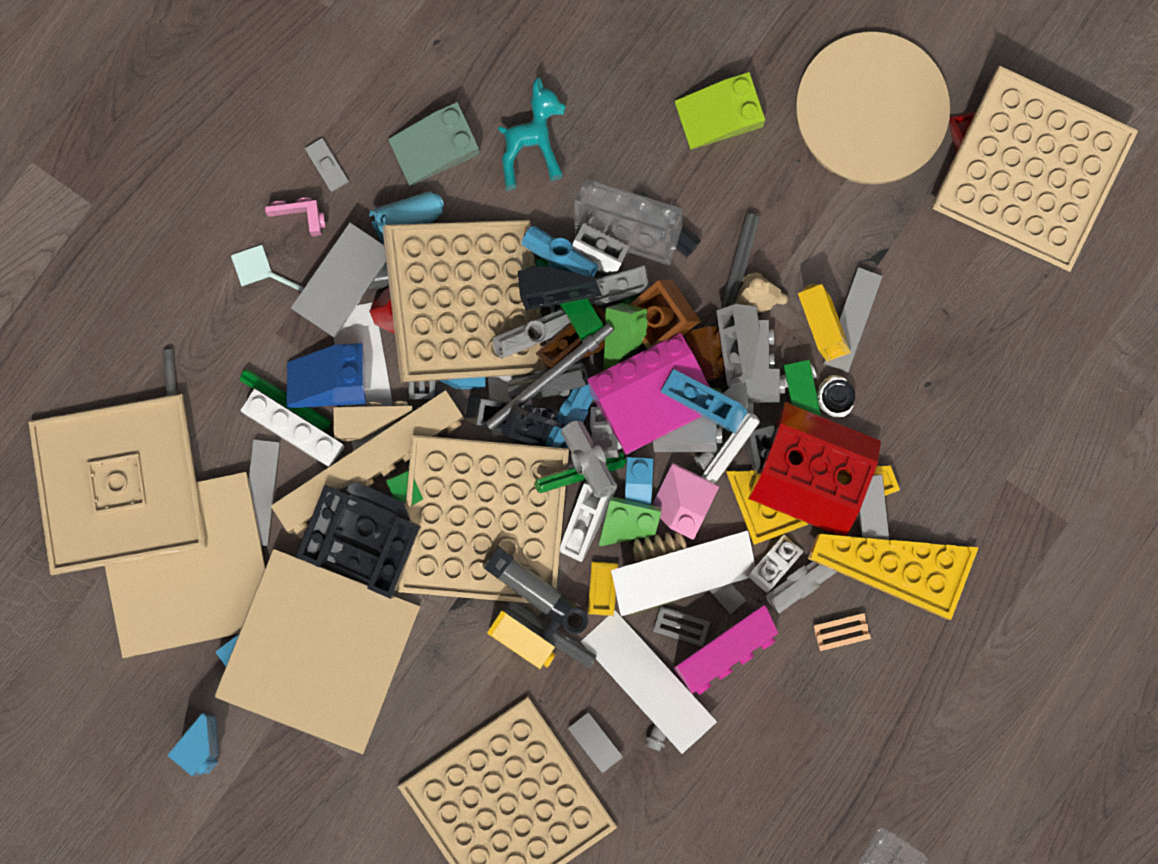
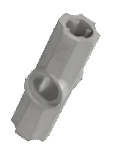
(519, 339)
(588, 459)
(798, 585)

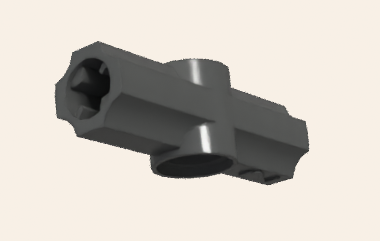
(572, 378)

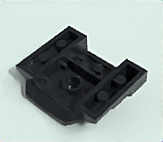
(361, 536)

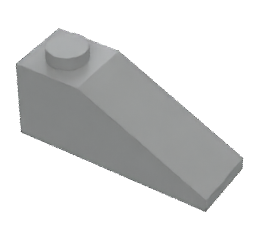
(739, 341)

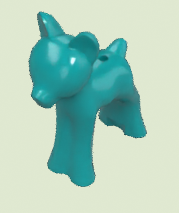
(543, 104)

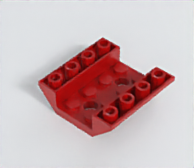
(812, 487)

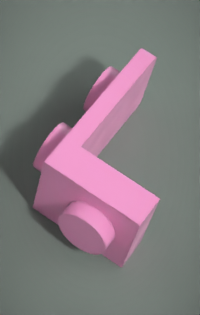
(315, 219)

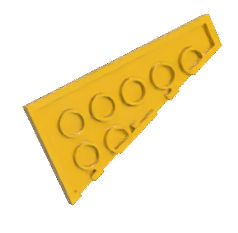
(912, 571)

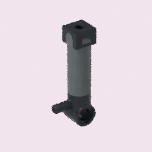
(535, 591)

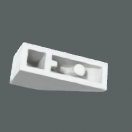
(584, 523)

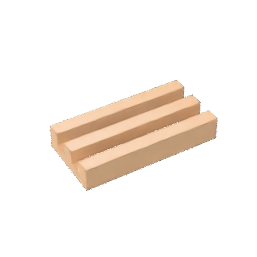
(864, 627)

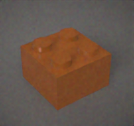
(666, 312)

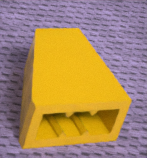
(522, 641)

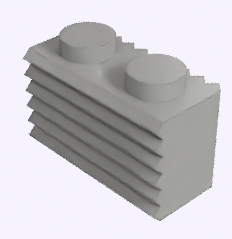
(600, 249)

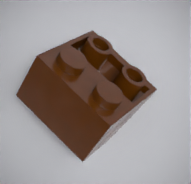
(707, 350)

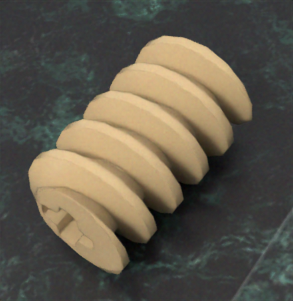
(659, 547)

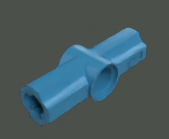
(558, 252)
(572, 409)

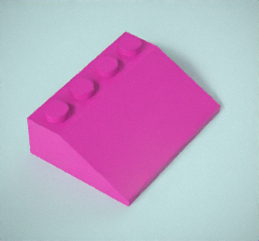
(632, 394)
(726, 650)

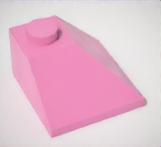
(684, 500)

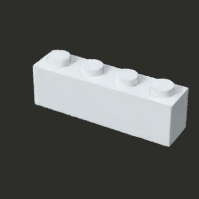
(292, 428)

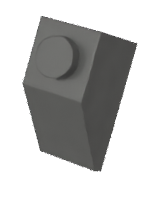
(758, 445)

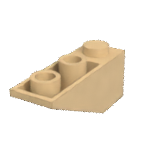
(359, 423)

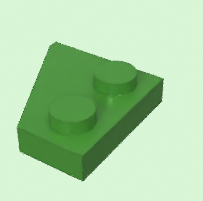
(628, 521)

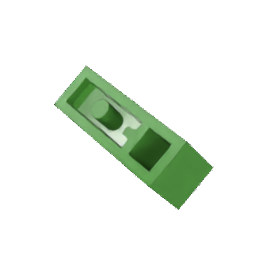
(629, 331)

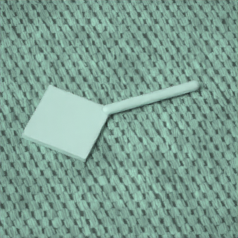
(253, 266)

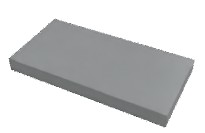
(341, 280)

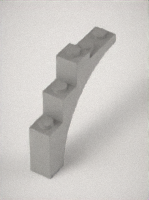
(764, 386)

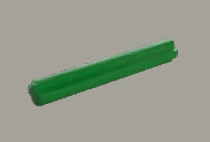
(280, 397)
(571, 476)

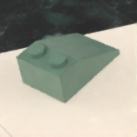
(434, 144)

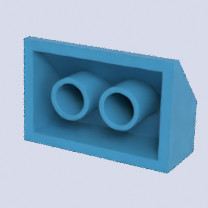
(198, 747)

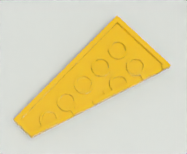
(767, 523)

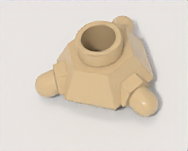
(760, 293)

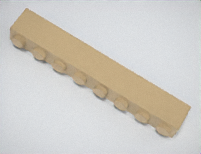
(369, 460)

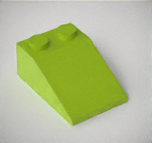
(720, 111)

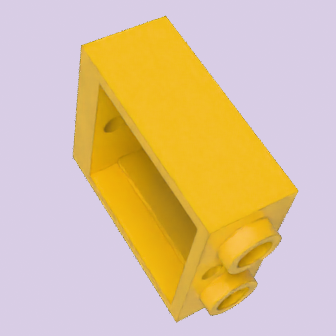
(824, 322)

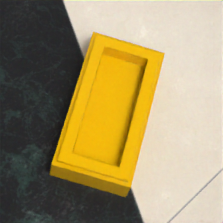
(602, 589)

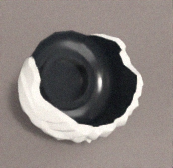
(836, 396)

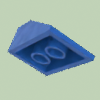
(327, 377)

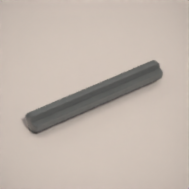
(741, 259)
(558, 640)

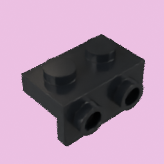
(530, 425)

